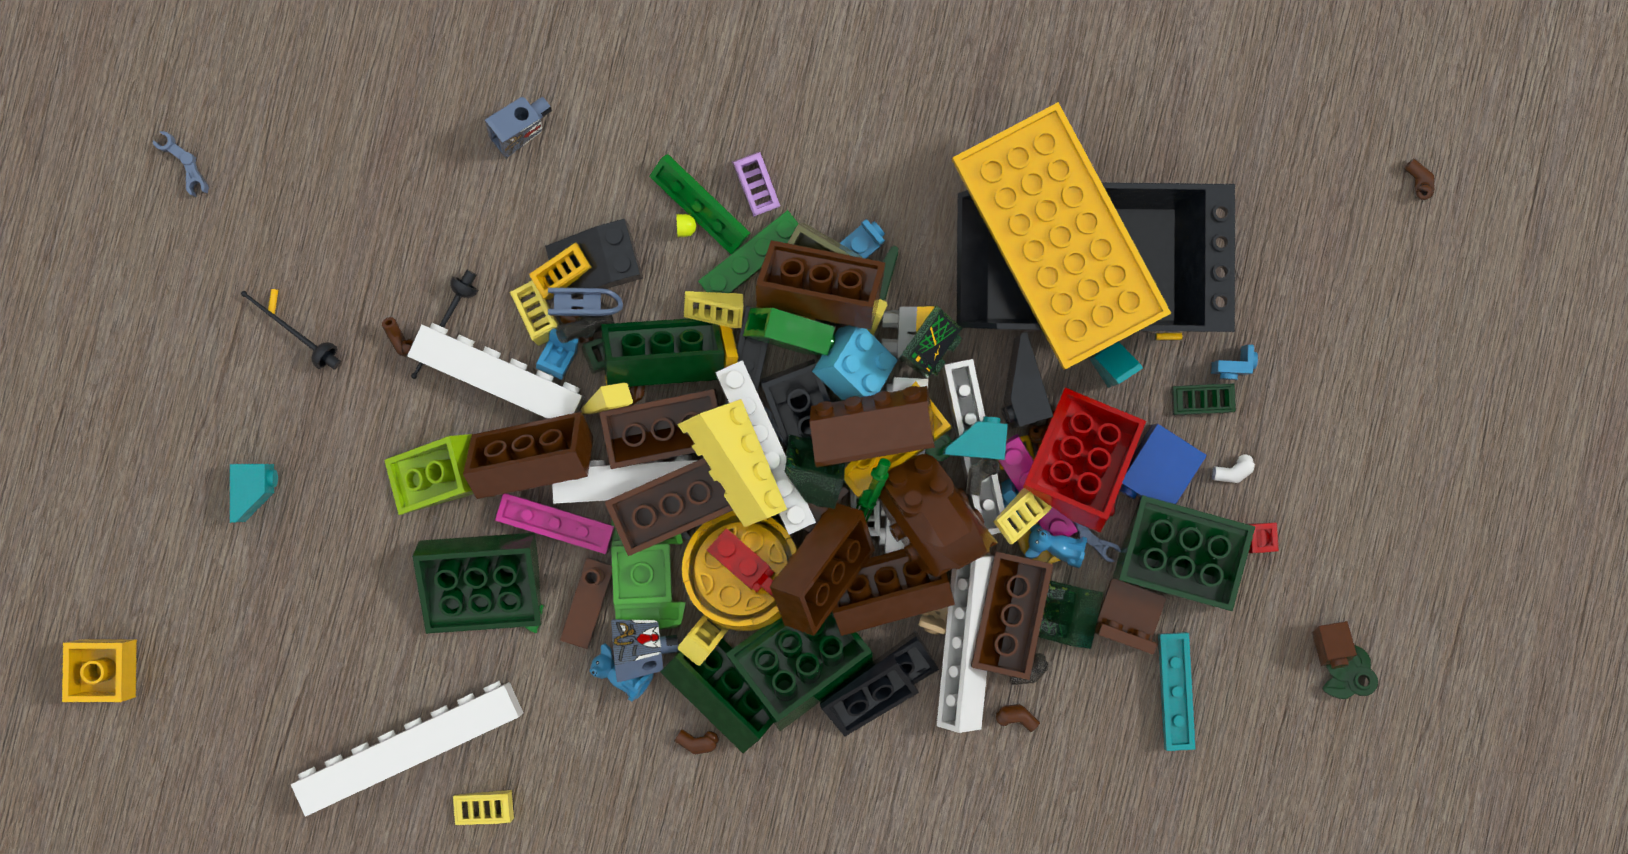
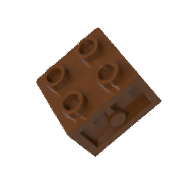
(1130, 615)

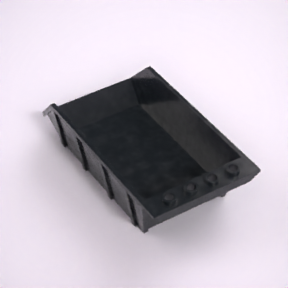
(1172, 231)

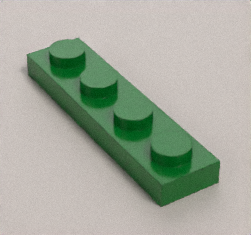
(699, 204)
(749, 257)

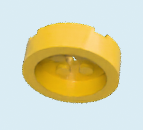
(721, 593)

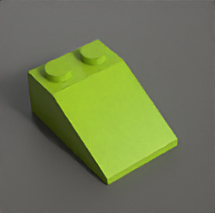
(429, 474)

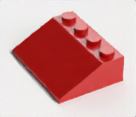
(1084, 458)

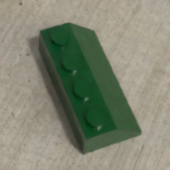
(661, 352)
(720, 695)

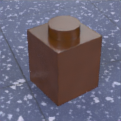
(1334, 644)

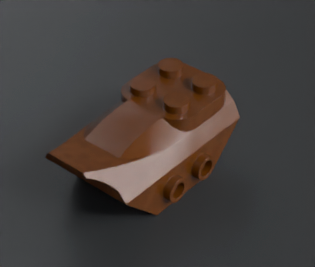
(933, 517)

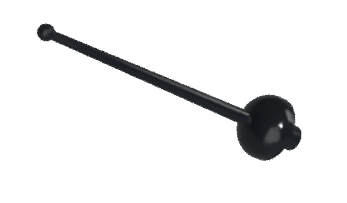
(463, 289)
(322, 354)

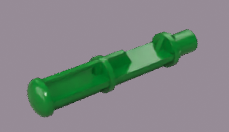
(869, 497)

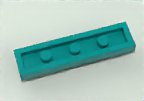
(1176, 691)

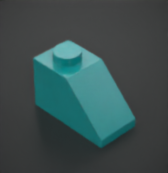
(1115, 364)
(981, 440)
(250, 488)

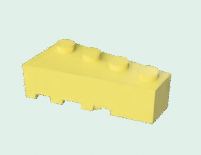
(736, 461)

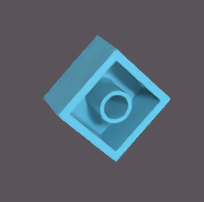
(855, 364)

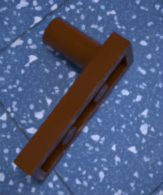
(587, 603)

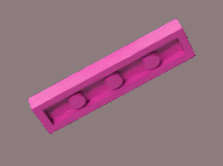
(1017, 466)
(555, 523)

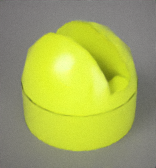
(685, 225)

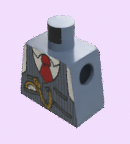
(516, 124)
(639, 648)

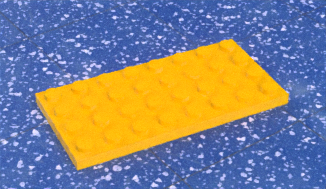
(1061, 236)

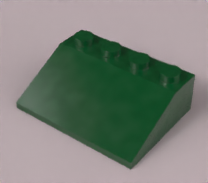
(1184, 553)
(478, 582)
(795, 669)

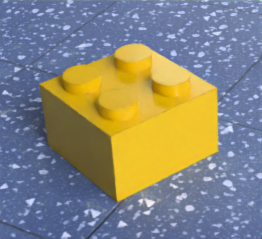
(99, 670)

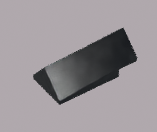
(880, 685)

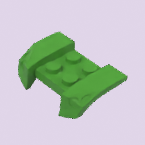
(644, 584)

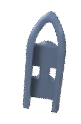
(590, 303)

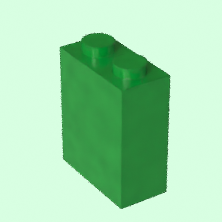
(789, 331)

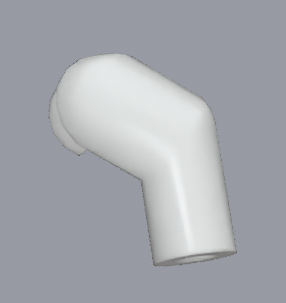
(1237, 473)

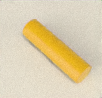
(273, 300)
(1168, 336)

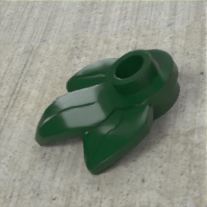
(1345, 679)

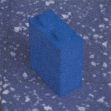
(1161, 466)

